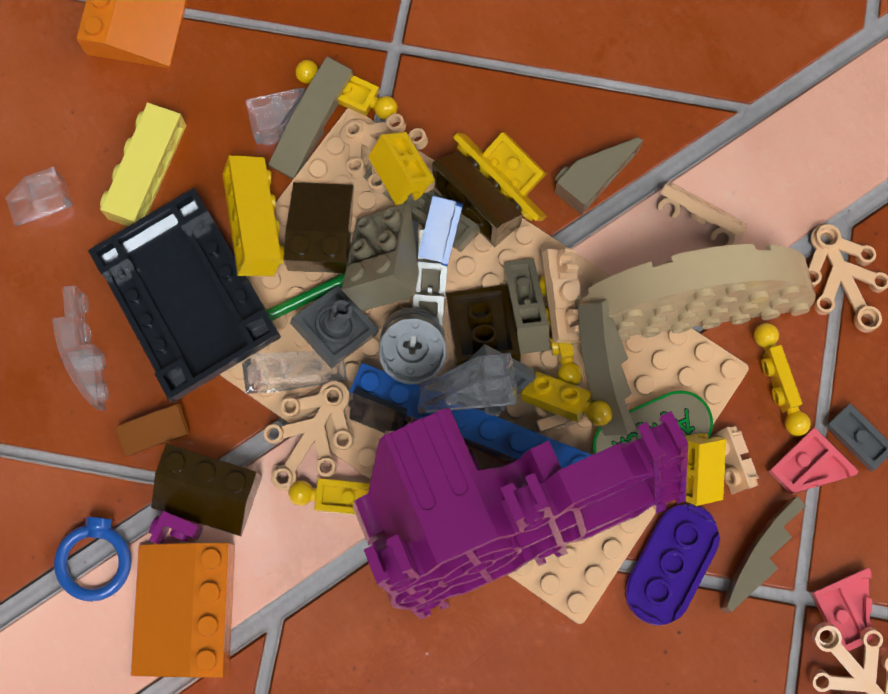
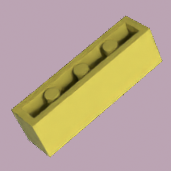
(143, 165)

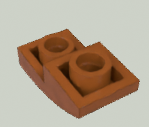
(152, 430)

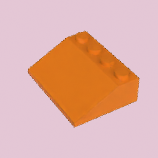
(132, 30)
(183, 610)

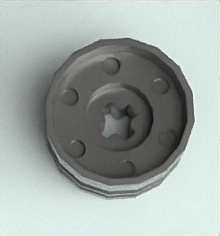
(415, 363)

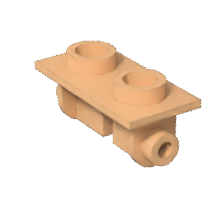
(738, 473)

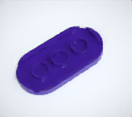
(672, 564)

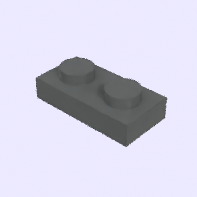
(859, 437)

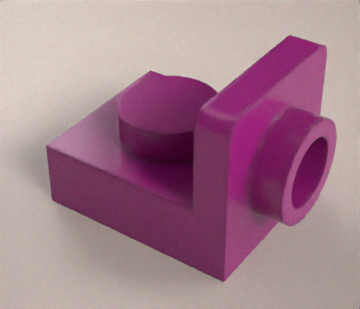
(180, 528)

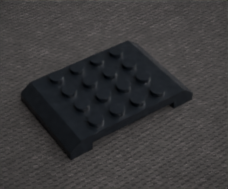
(184, 295)

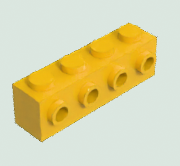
(252, 216)

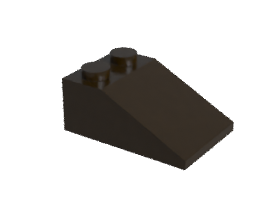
(319, 227)
(480, 319)

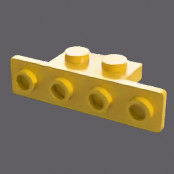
(509, 168)

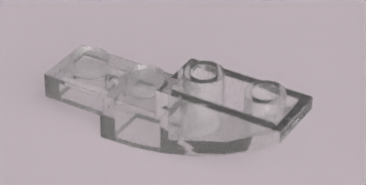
(82, 360)

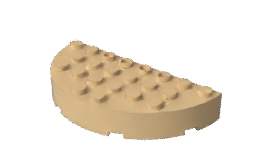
(706, 290)

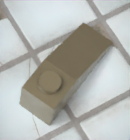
(593, 174)
(527, 305)

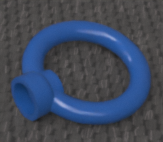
(95, 528)

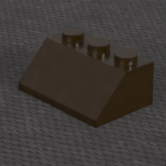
(483, 203)
(204, 489)

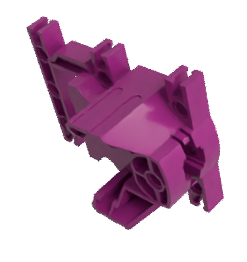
(452, 528)

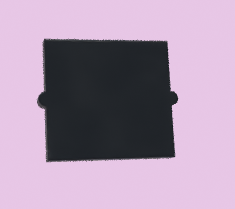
(376, 412)

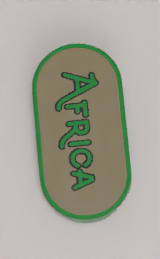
(688, 409)

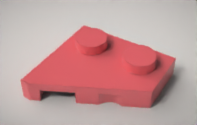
(811, 464)
(847, 606)

